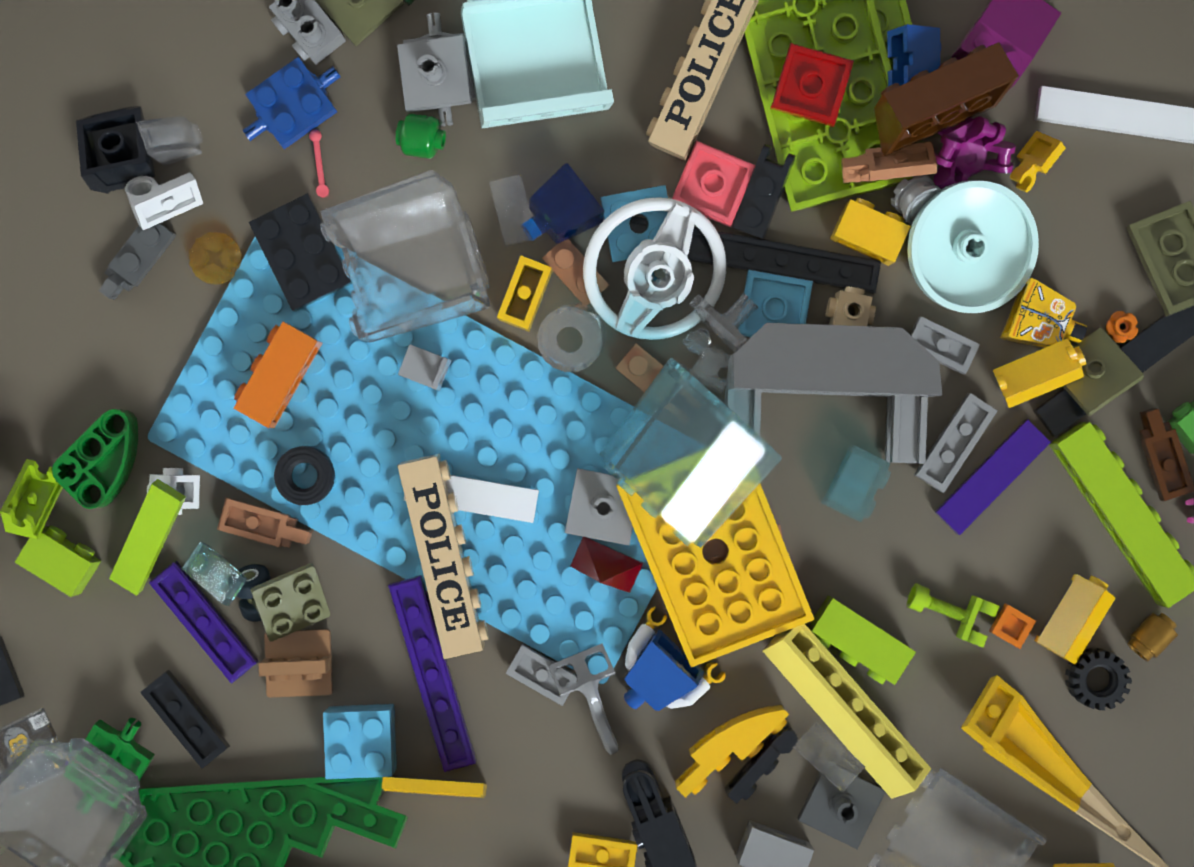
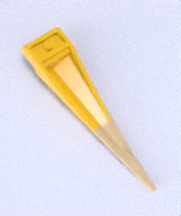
(1020, 741)

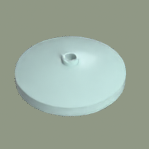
(1000, 250)

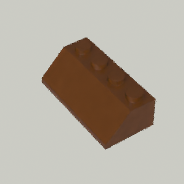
(943, 97)

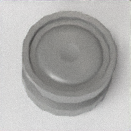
(913, 195)

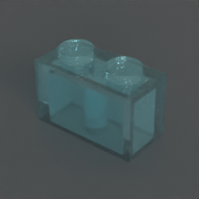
(857, 484)

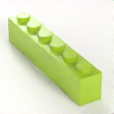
(1124, 513)

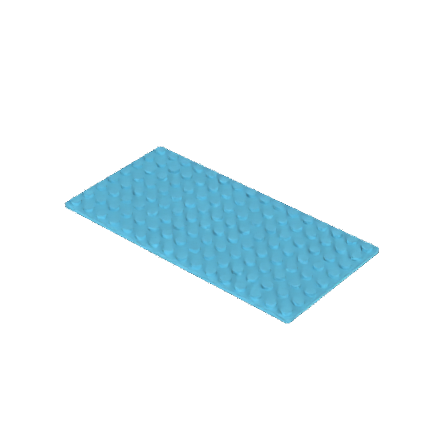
(494, 420)

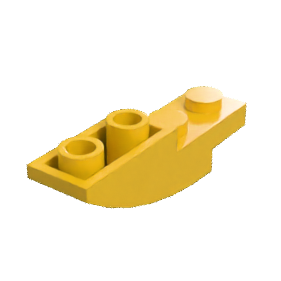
(738, 735)

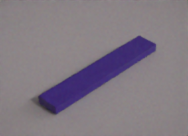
(432, 673)

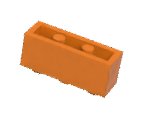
(276, 374)

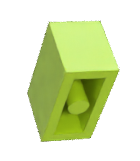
(59, 561)

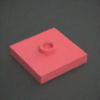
(714, 183)

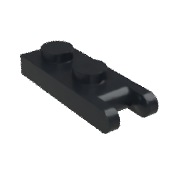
(763, 194)

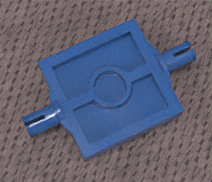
(291, 103)

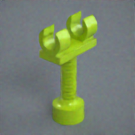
(920, 599)

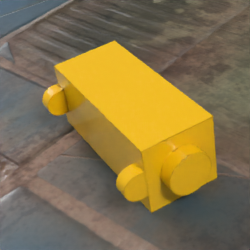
(1040, 372)
(1076, 618)

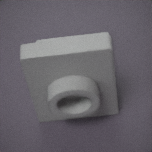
(424, 367)

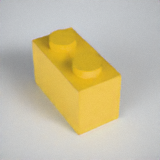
(870, 231)
(524, 293)

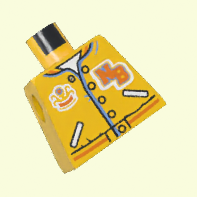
(1042, 317)

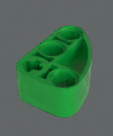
(106, 470)

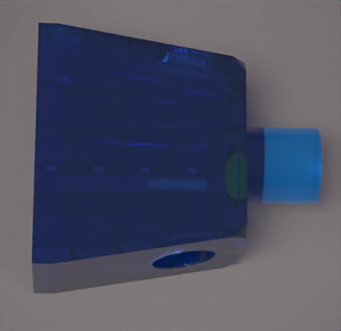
(562, 208)

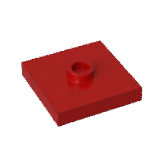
(812, 84)

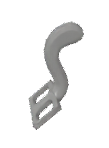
(588, 685)

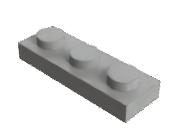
(956, 442)

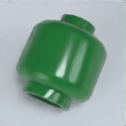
(420, 136)

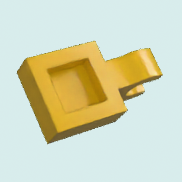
(1036, 156)

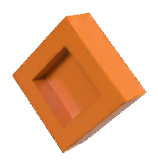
(1012, 626)

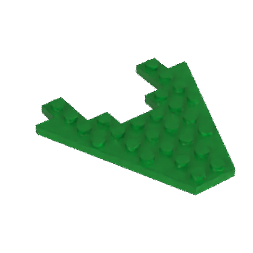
(256, 821)

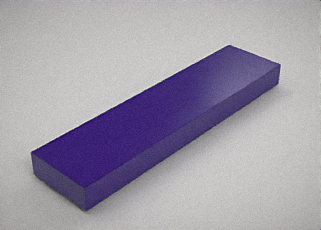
(992, 477)
(203, 622)

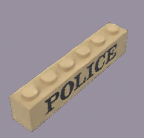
(699, 75)
(441, 555)

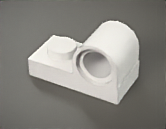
(158, 203)

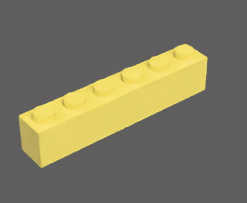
(847, 710)

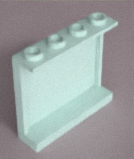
(534, 59)

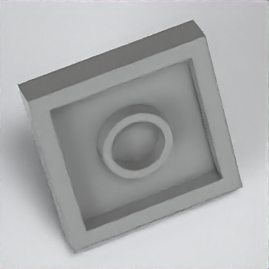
(434, 73)
(598, 509)

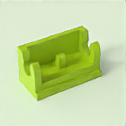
(30, 501)

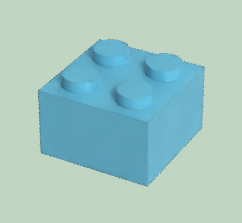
(359, 741)

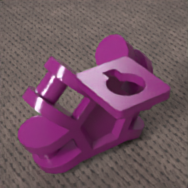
(967, 153)

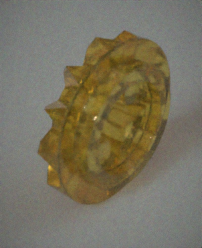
(230, 258)

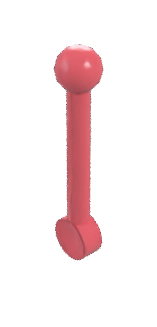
(321, 190)

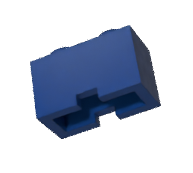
(912, 51)

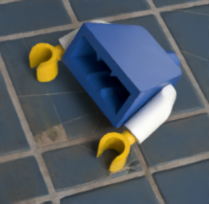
(661, 671)

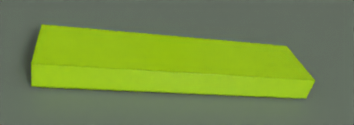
(147, 537)

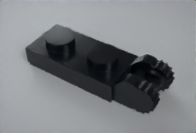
(764, 762)

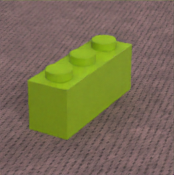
(860, 641)

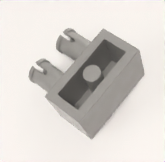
(309, 26)

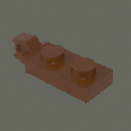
(1164, 456)

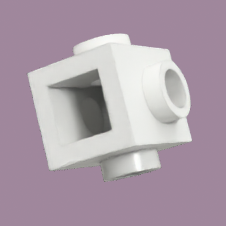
(185, 484)

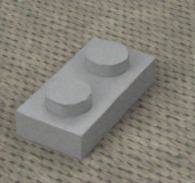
(945, 345)
(533, 671)

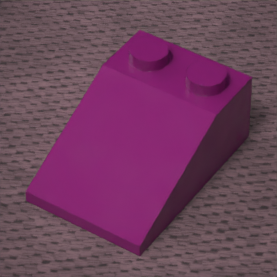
(1016, 25)

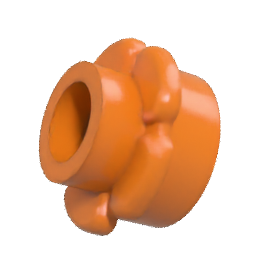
(1113, 326)

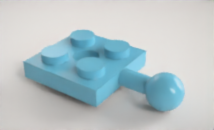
(622, 238)

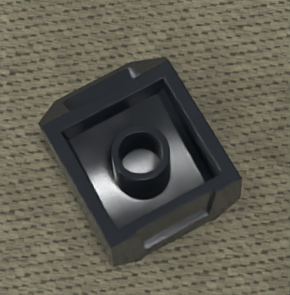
(112, 149)

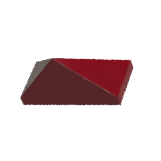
(606, 565)

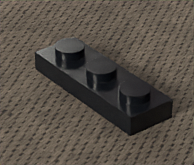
(185, 719)

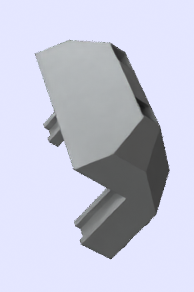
(840, 363)

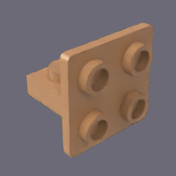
(298, 664)

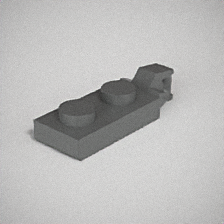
(136, 259)

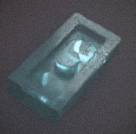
(214, 574)

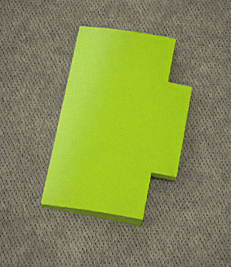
(839, 28)

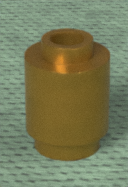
(1153, 636)

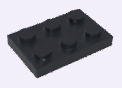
(299, 253)

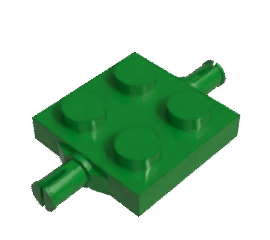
(121, 745)

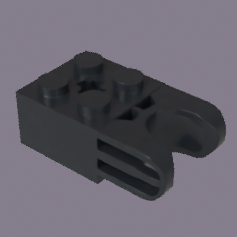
(655, 819)

